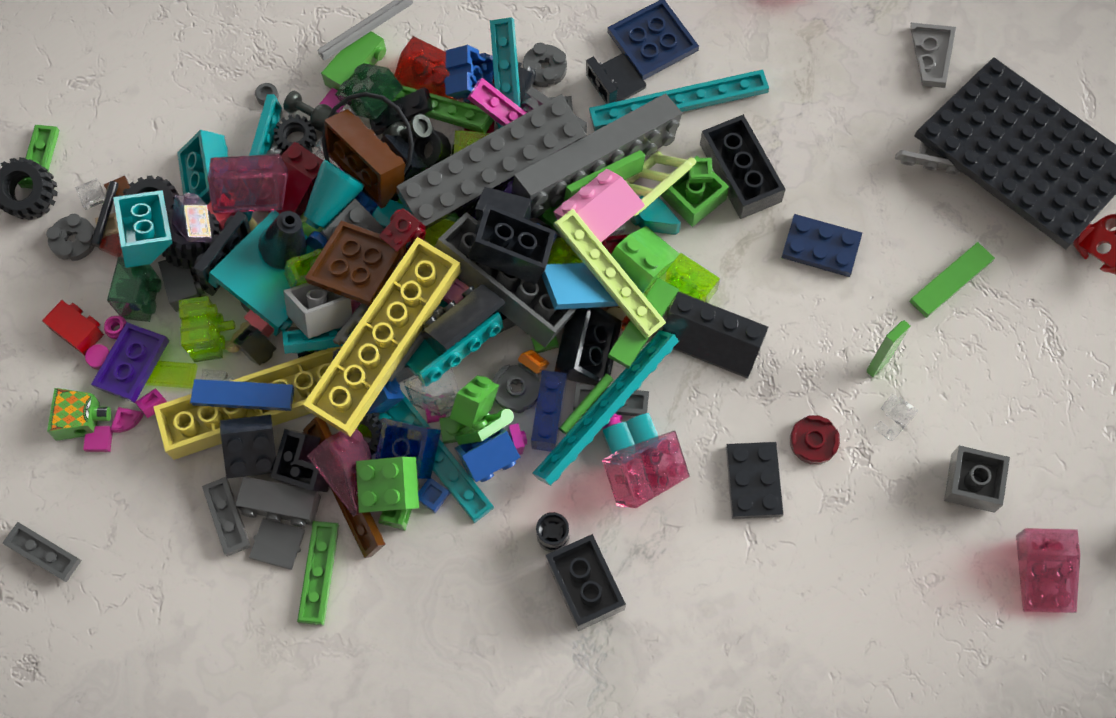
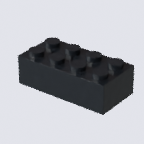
(742, 166)

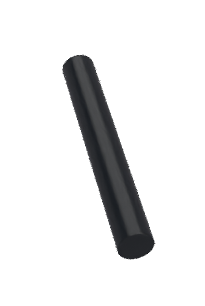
(104, 214)

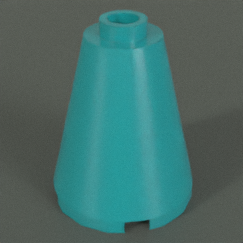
(330, 194)

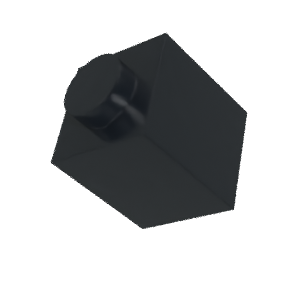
(255, 345)

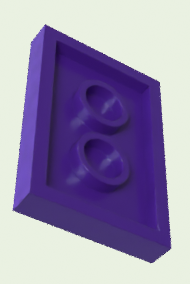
(130, 362)

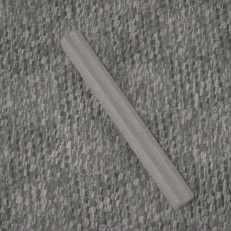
(363, 28)

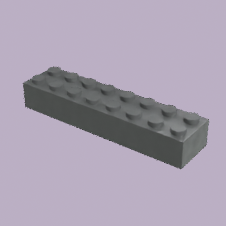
(641, 129)
(489, 162)

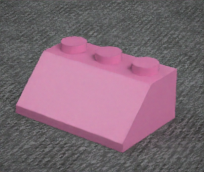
(603, 204)

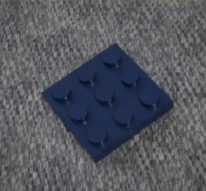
(653, 38)

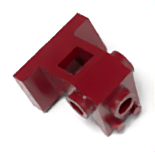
(402, 230)

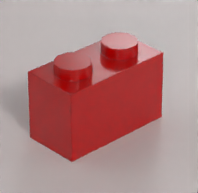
(73, 327)

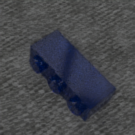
(549, 410)

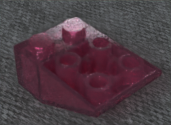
(645, 470)
(1049, 569)

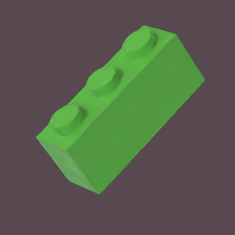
(367, 50)

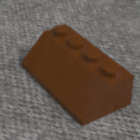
(364, 156)

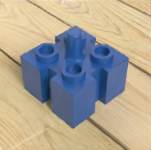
(465, 70)

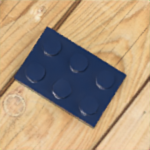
(822, 245)

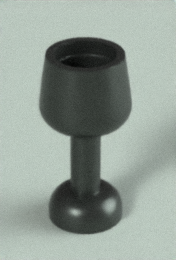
(293, 103)
(420, 127)

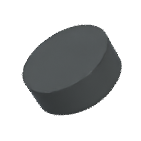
(264, 89)

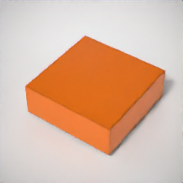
(533, 361)

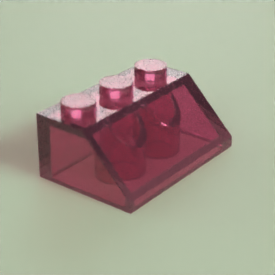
(247, 183)

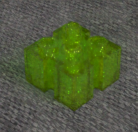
(202, 329)

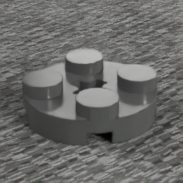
(546, 54)
(65, 227)
(515, 374)

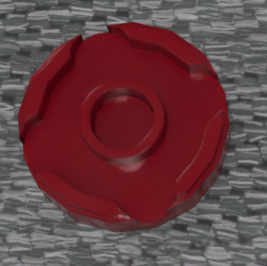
(814, 439)

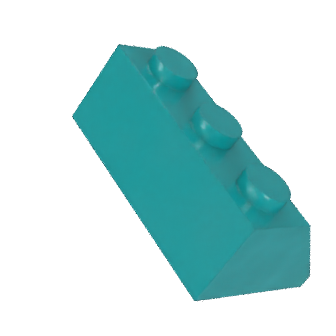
(195, 161)
(142, 227)

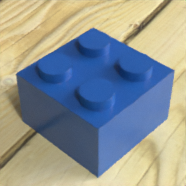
(488, 456)

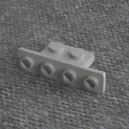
(928, 158)

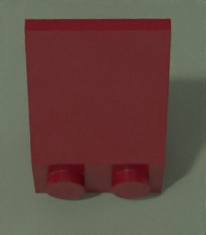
(302, 173)

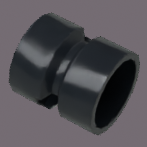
(552, 531)

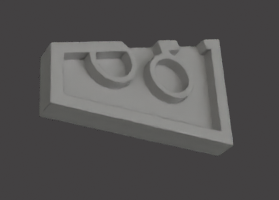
(933, 52)

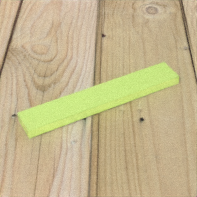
(609, 273)

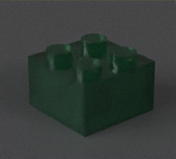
(369, 79)
(134, 291)

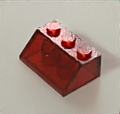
(422, 66)

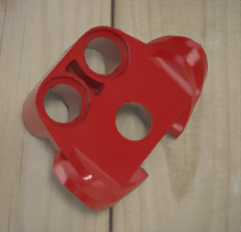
(1095, 235)

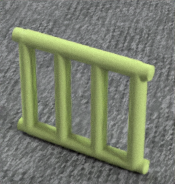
(666, 179)

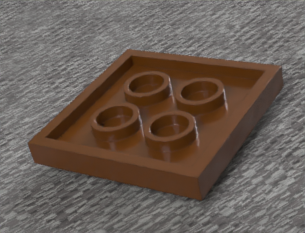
(354, 264)

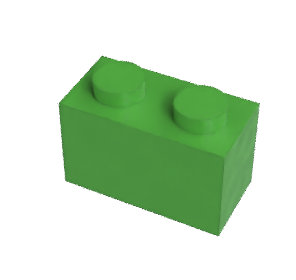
(474, 401)

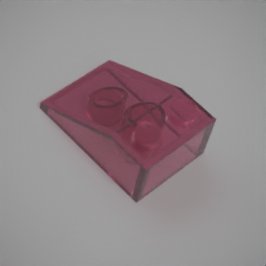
(337, 464)

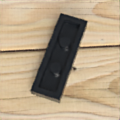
(411, 105)

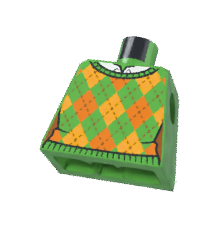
(75, 414)

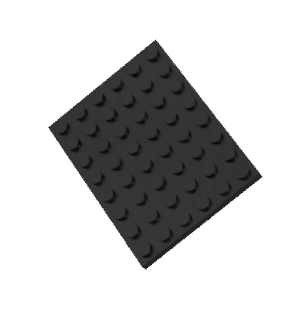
(1025, 151)

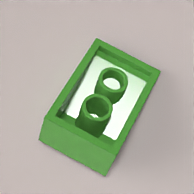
(644, 257)

